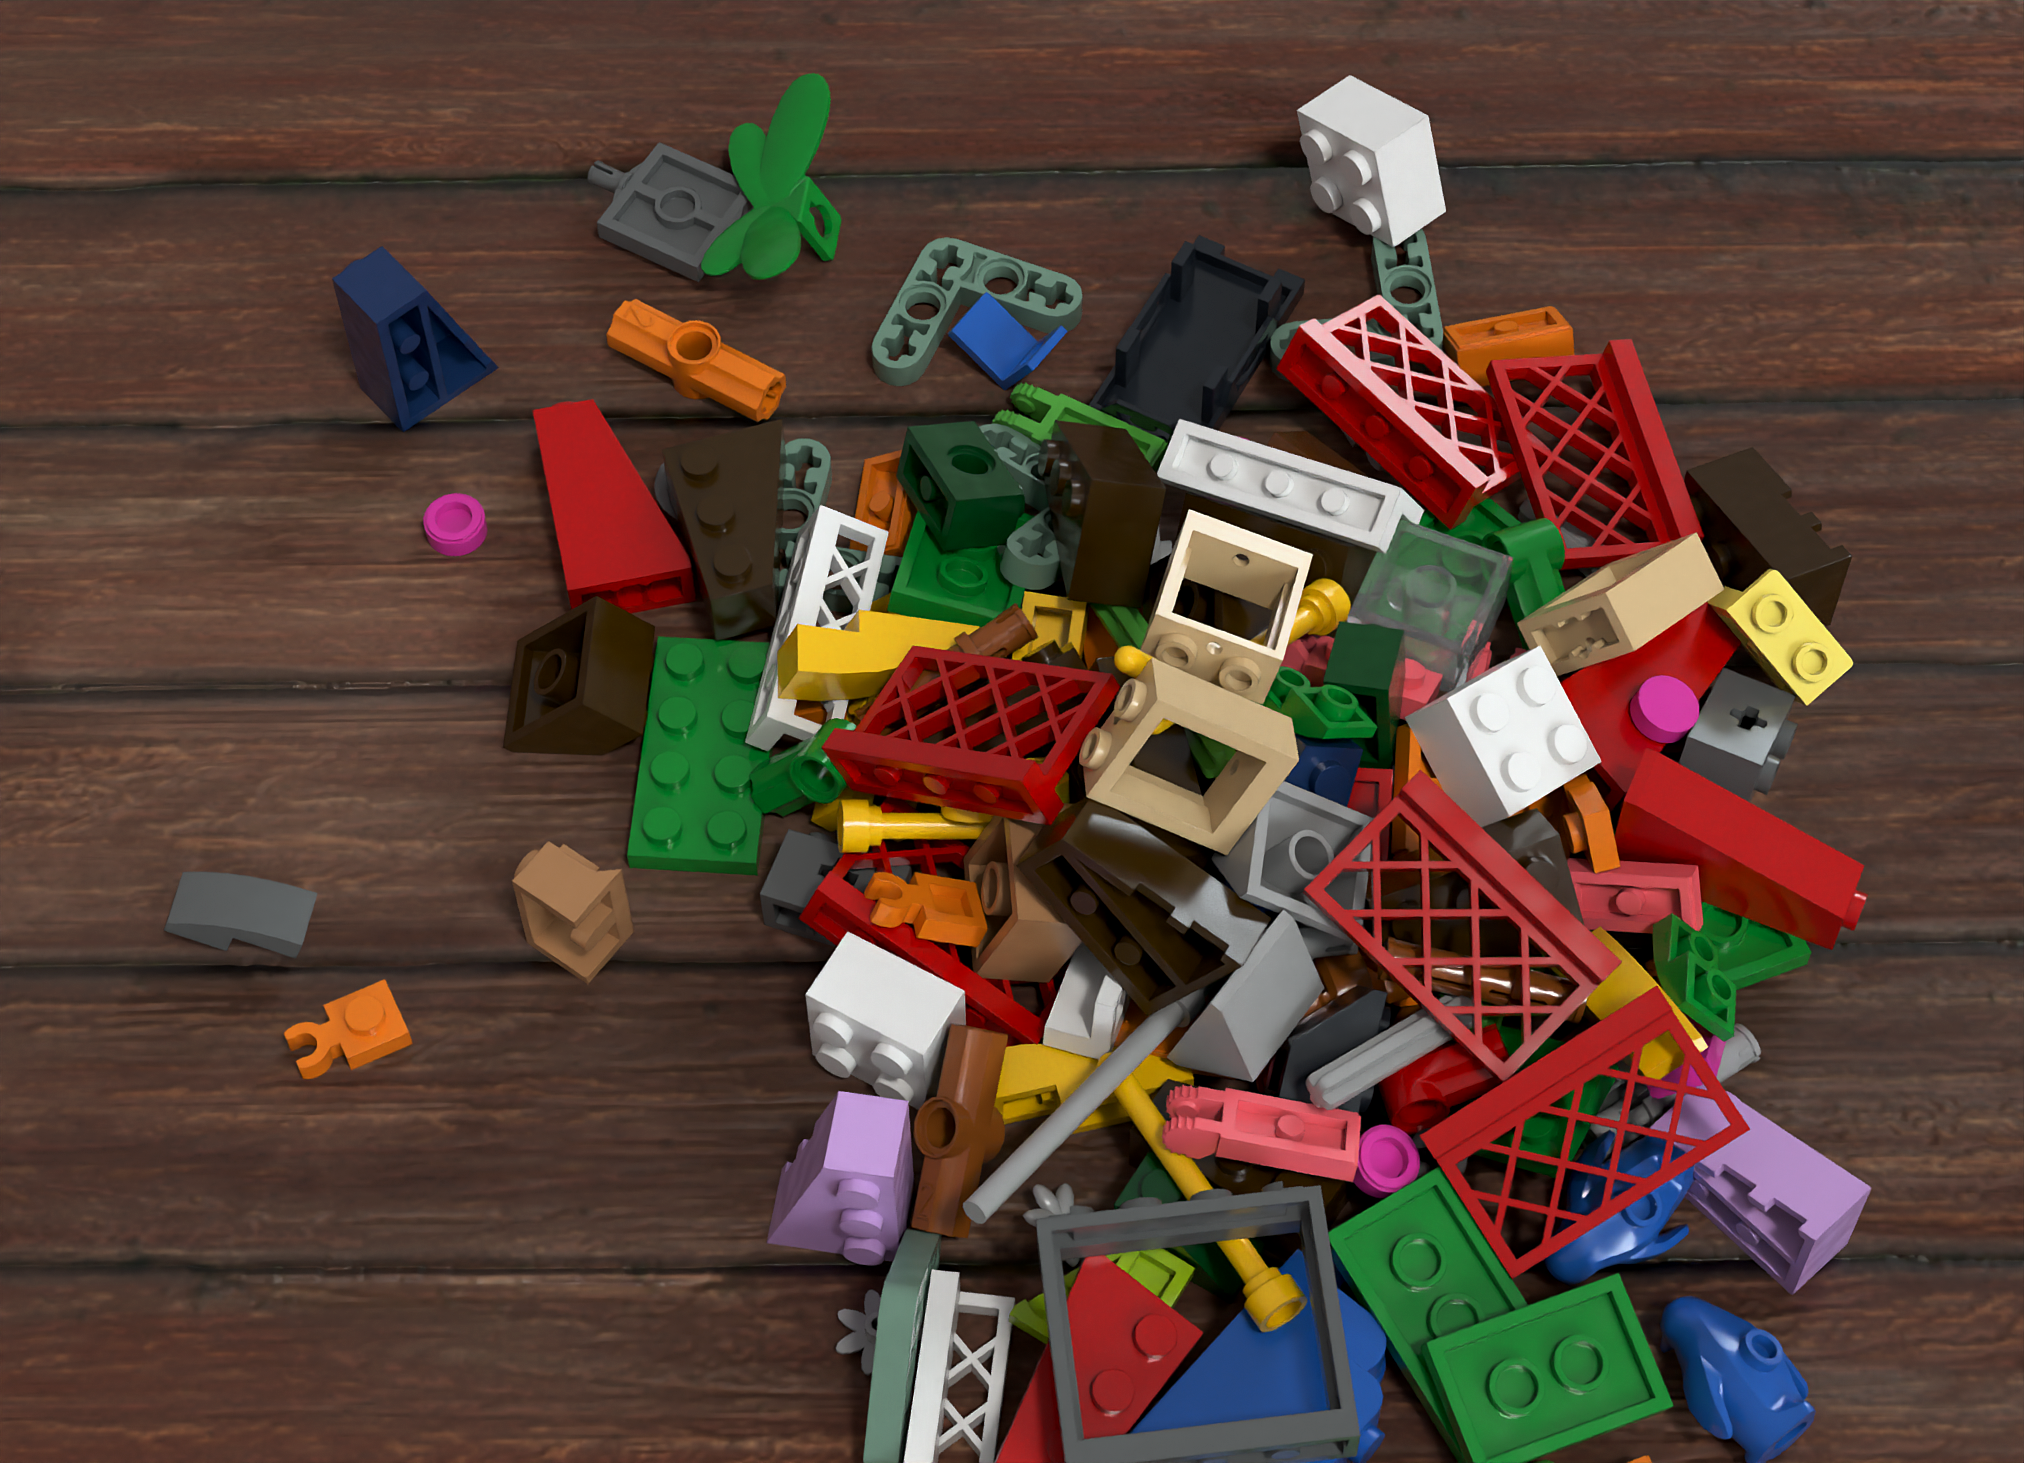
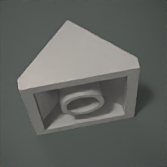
(1289, 849)
(1253, 1007)

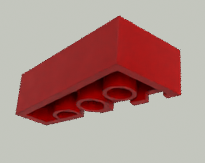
(1123, 1357)

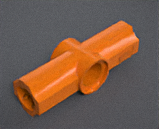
(696, 360)

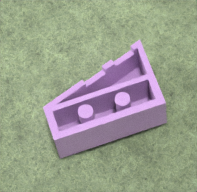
(849, 1182)
(1770, 1191)

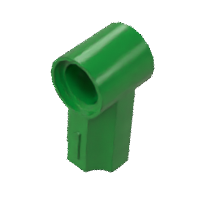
(1535, 568)
(799, 774)

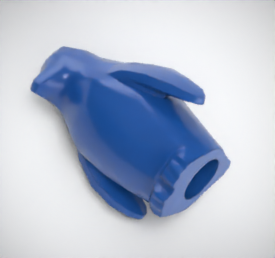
(1631, 1233)
(1736, 1378)

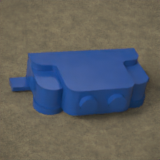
(1278, 1372)

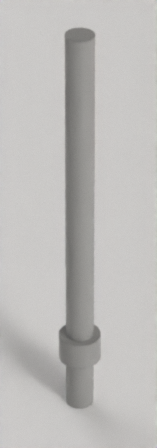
(1082, 1103)

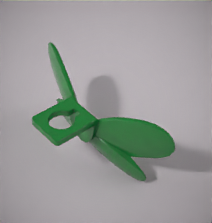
(775, 183)

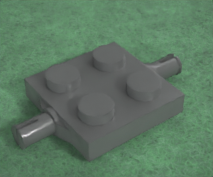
(669, 208)

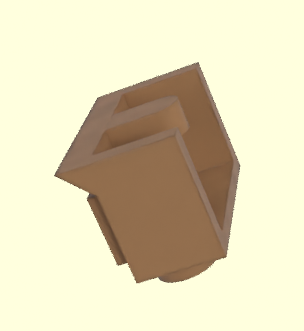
(572, 909)

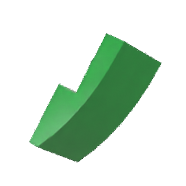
(1317, 711)
(1690, 975)

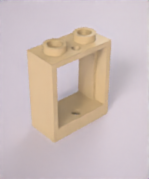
(1269, 578)
(1623, 605)
(1238, 794)

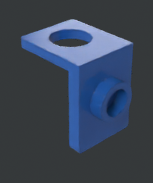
(1001, 342)

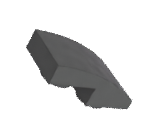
(242, 907)

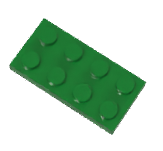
(694, 761)
(1422, 1276)

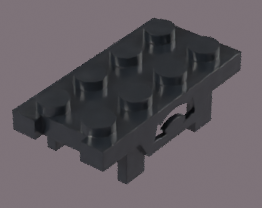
(1197, 341)

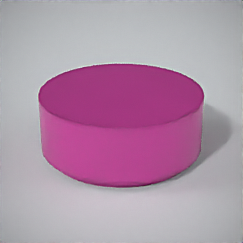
(455, 524)
(1664, 709)
(1386, 1161)

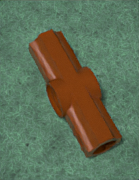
(959, 1129)

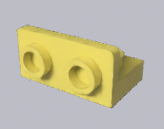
(1783, 636)

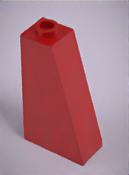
(605, 518)
(1602, 693)
(1742, 853)

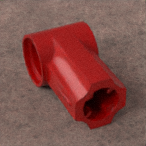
(1428, 1087)

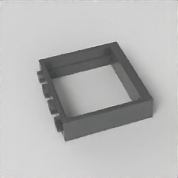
(1206, 1218)

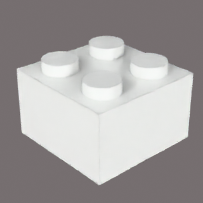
(1371, 160)
(1504, 738)
(882, 1020)

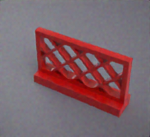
(1394, 426)
(1637, 435)
(950, 770)
(1503, 885)
(843, 908)
(1549, 1081)

